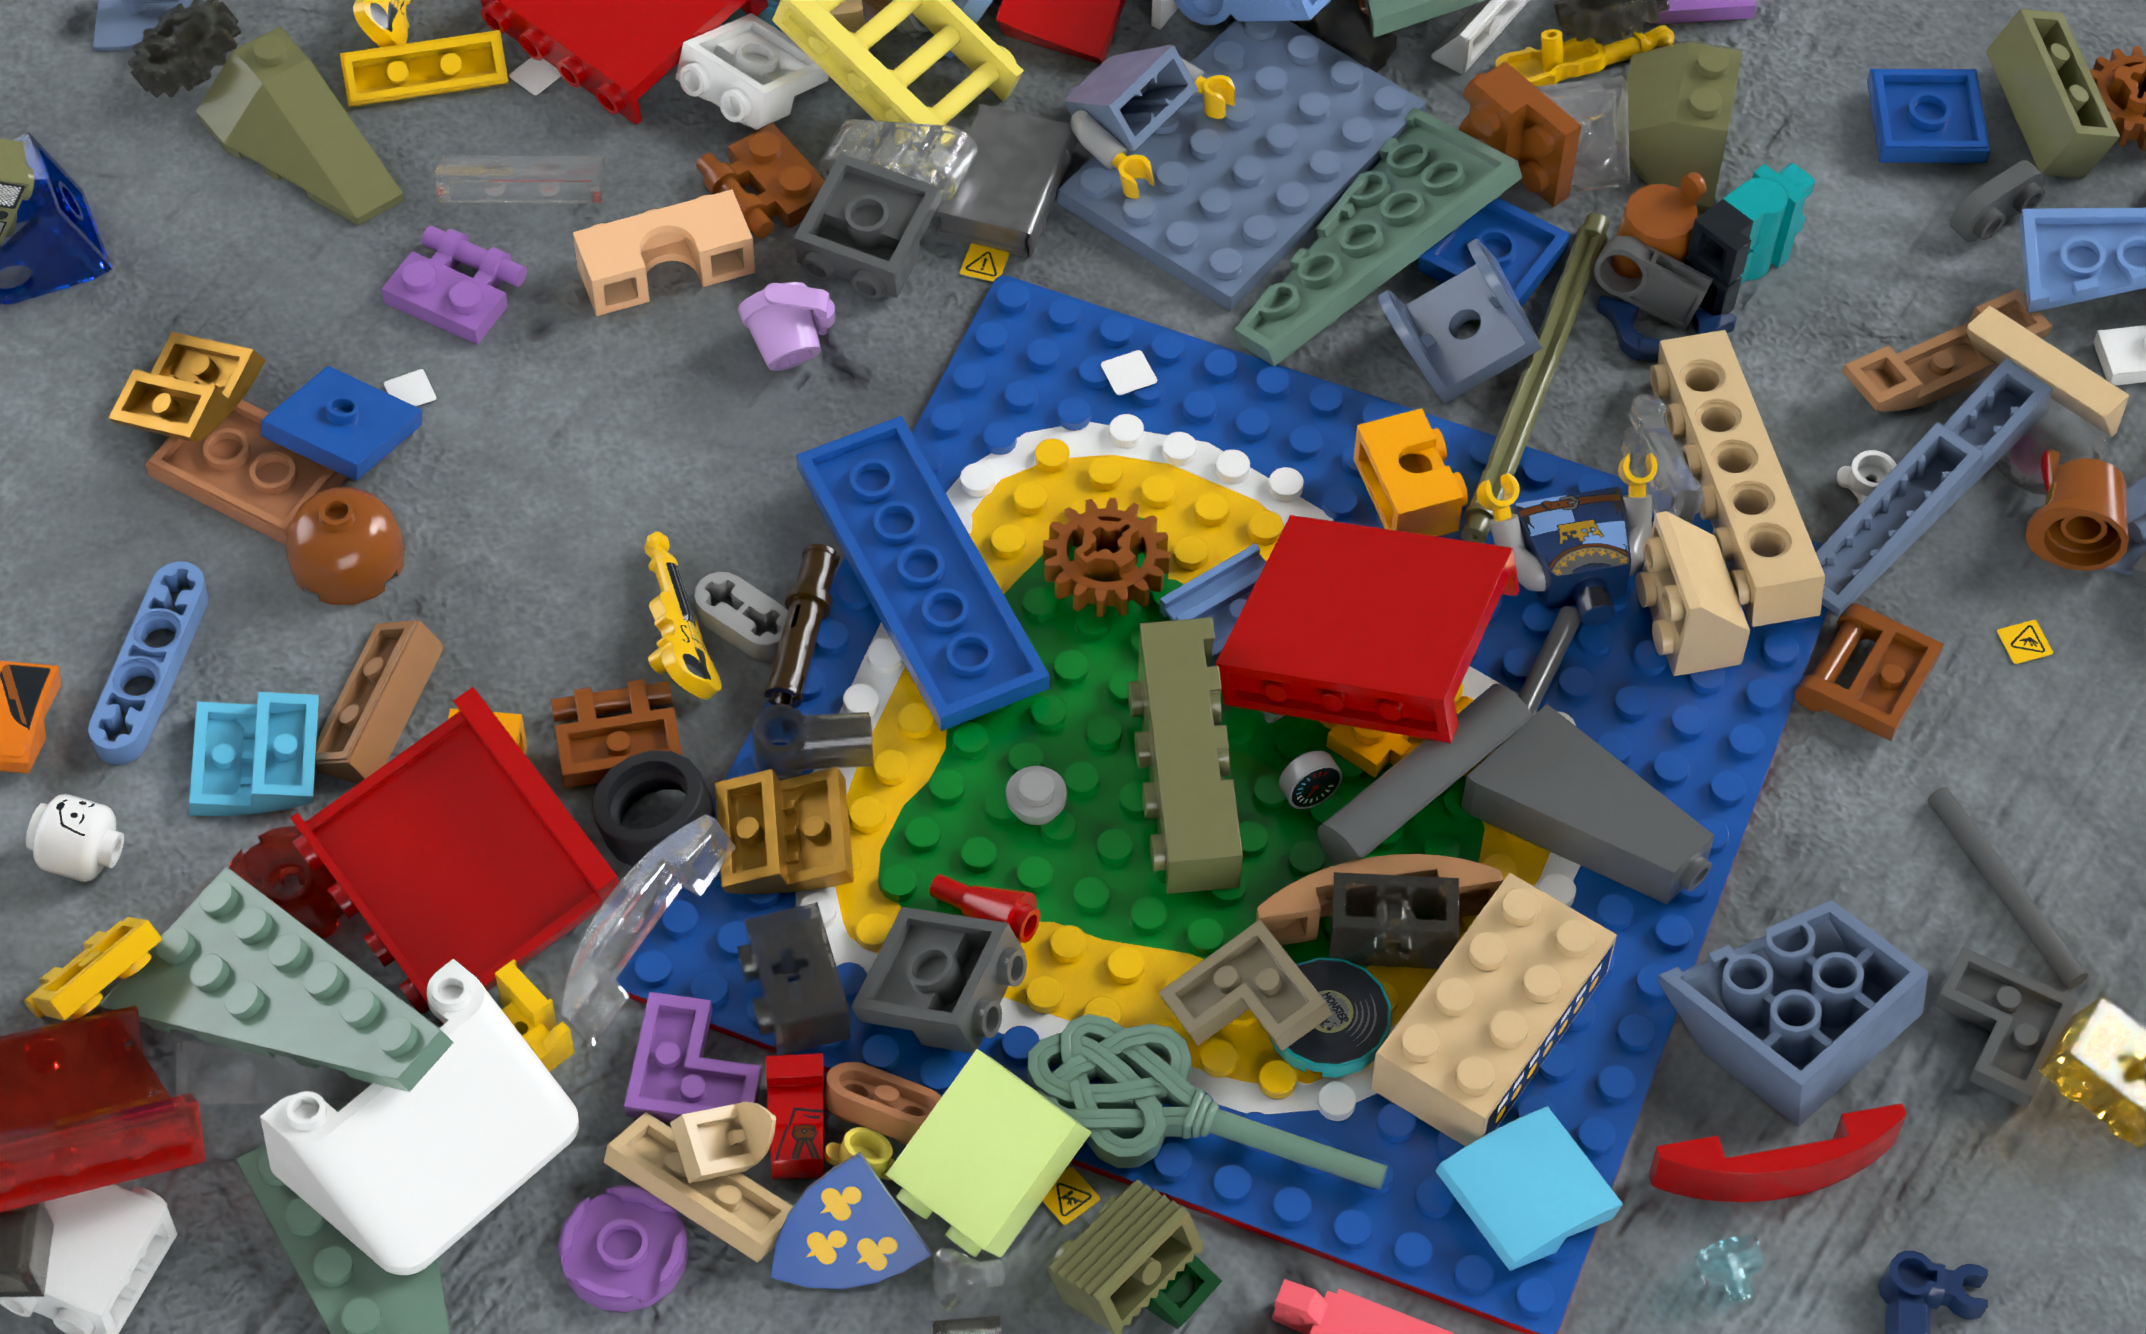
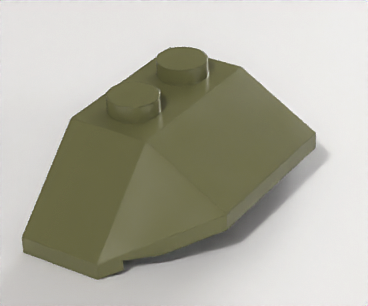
(1681, 112)

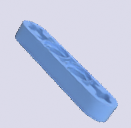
(142, 660)

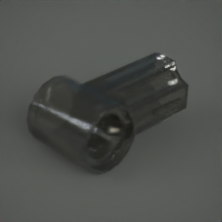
(1350, 32)
(812, 741)

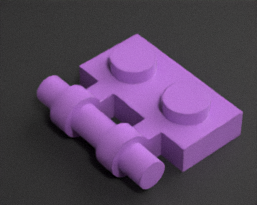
(447, 297)

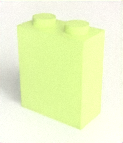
(986, 1156)

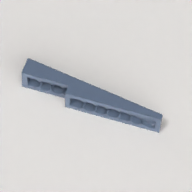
(1930, 481)

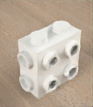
(100, 1258)

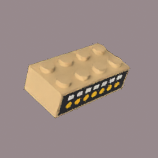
(1493, 1011)

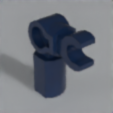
(1916, 1284)

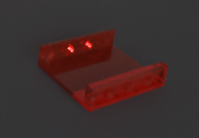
(87, 1111)

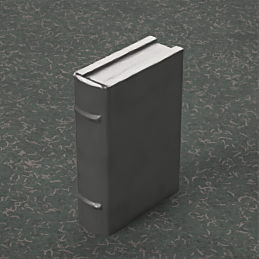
(1009, 182)

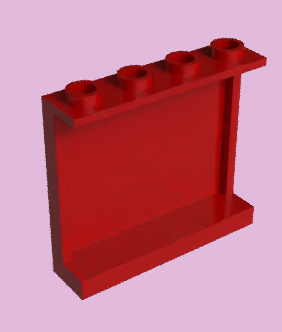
(611, 44)
(1364, 626)
(457, 854)

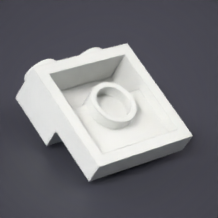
(747, 71)

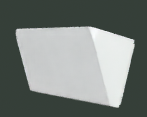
(1476, 33)

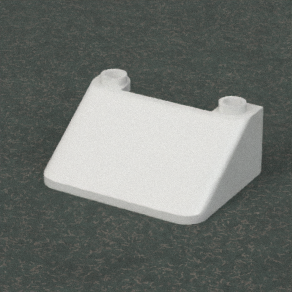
(428, 1163)

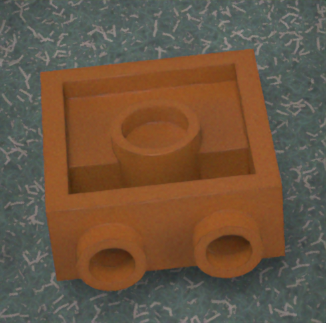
(1525, 125)

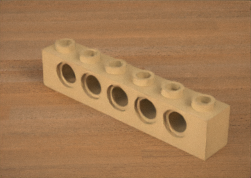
(1739, 478)

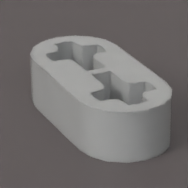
(739, 622)

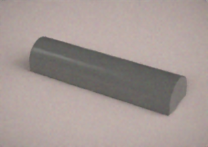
(1422, 776)

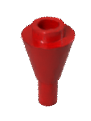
(990, 903)

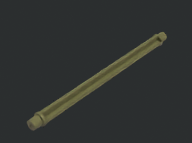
(1538, 373)

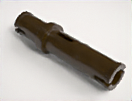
(807, 606)

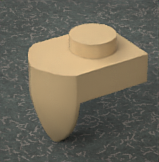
(723, 1139)

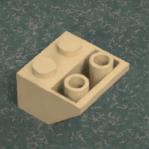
(1690, 598)

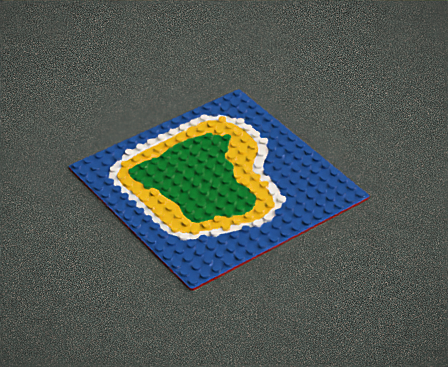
(1222, 465)

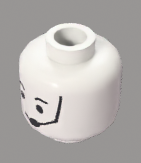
(74, 837)

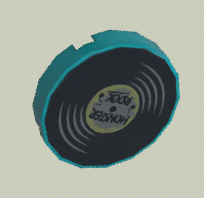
(1354, 1031)

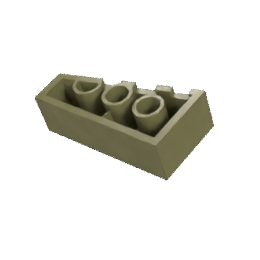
(1185, 757)

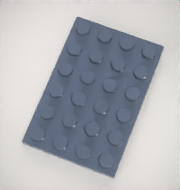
(1257, 181)

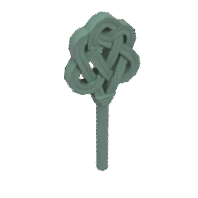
(1128, 1109)

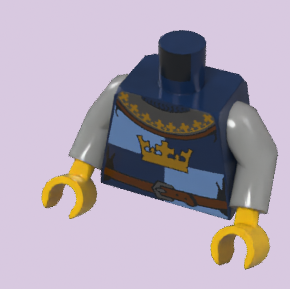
(1576, 544)

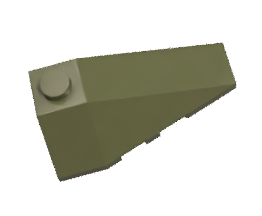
(289, 121)

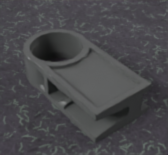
(1666, 285)

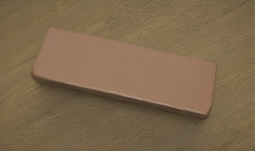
(377, 700)

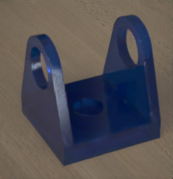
(59, 238)

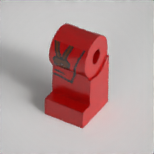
(797, 1101)

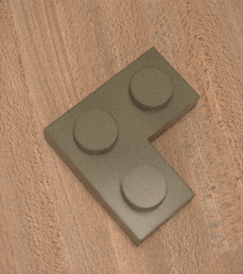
(1247, 975)

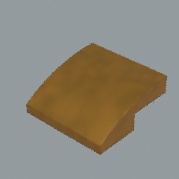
(188, 388)
(785, 832)

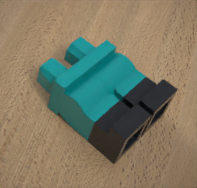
(1748, 232)

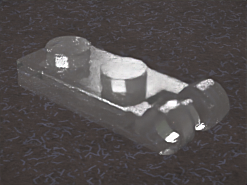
(1673, 485)

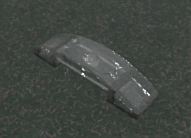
(629, 913)

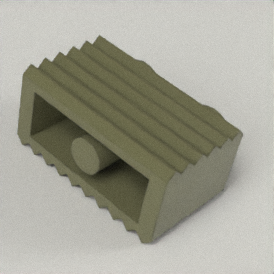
(1125, 1256)

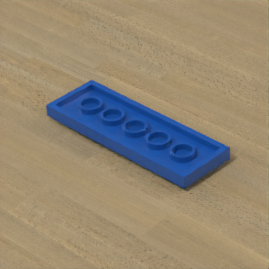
(922, 573)

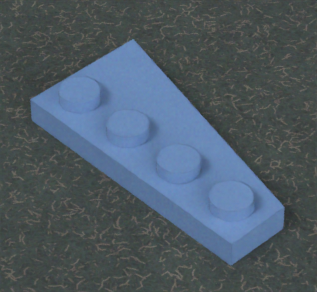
(2081, 254)

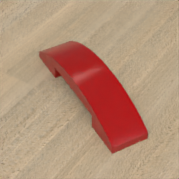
(1703, 1172)

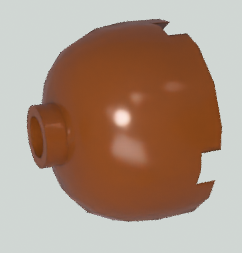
(344, 545)

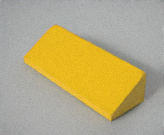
(424, 68)

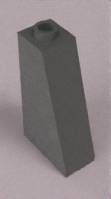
(1588, 807)

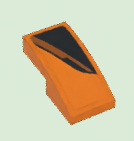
(24, 701)

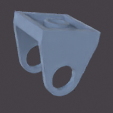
(1432, 321)

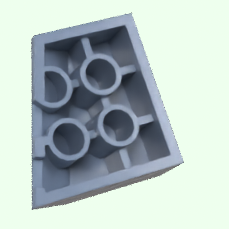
(1799, 1006)

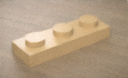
(726, 1205)

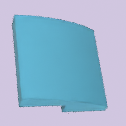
(254, 755)
(1528, 1188)

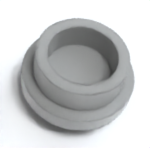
(1036, 794)

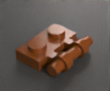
(775, 171)
(597, 745)

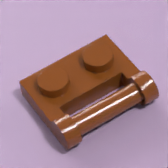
(1885, 682)

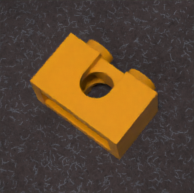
(1407, 475)

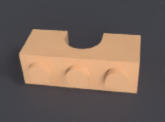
(700, 232)

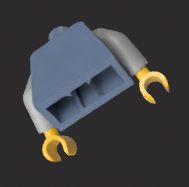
(1132, 99)

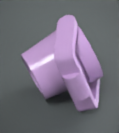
(784, 322)

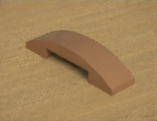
(1937, 365)
(1296, 909)

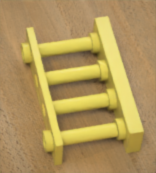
(883, 90)

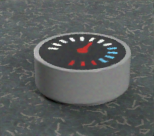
(1310, 779)

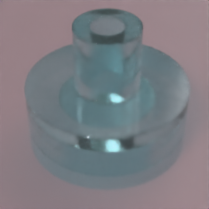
(1732, 1264)

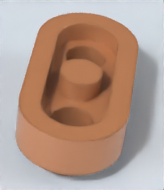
(878, 1100)

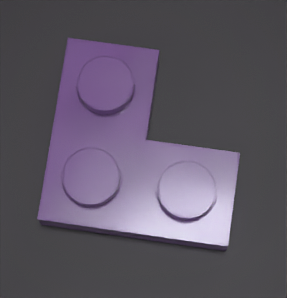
(670, 1068)

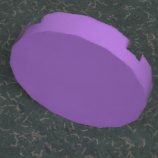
(623, 1249)

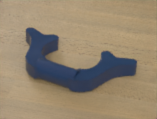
(1640, 347)

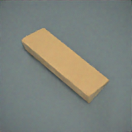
(2070, 381)

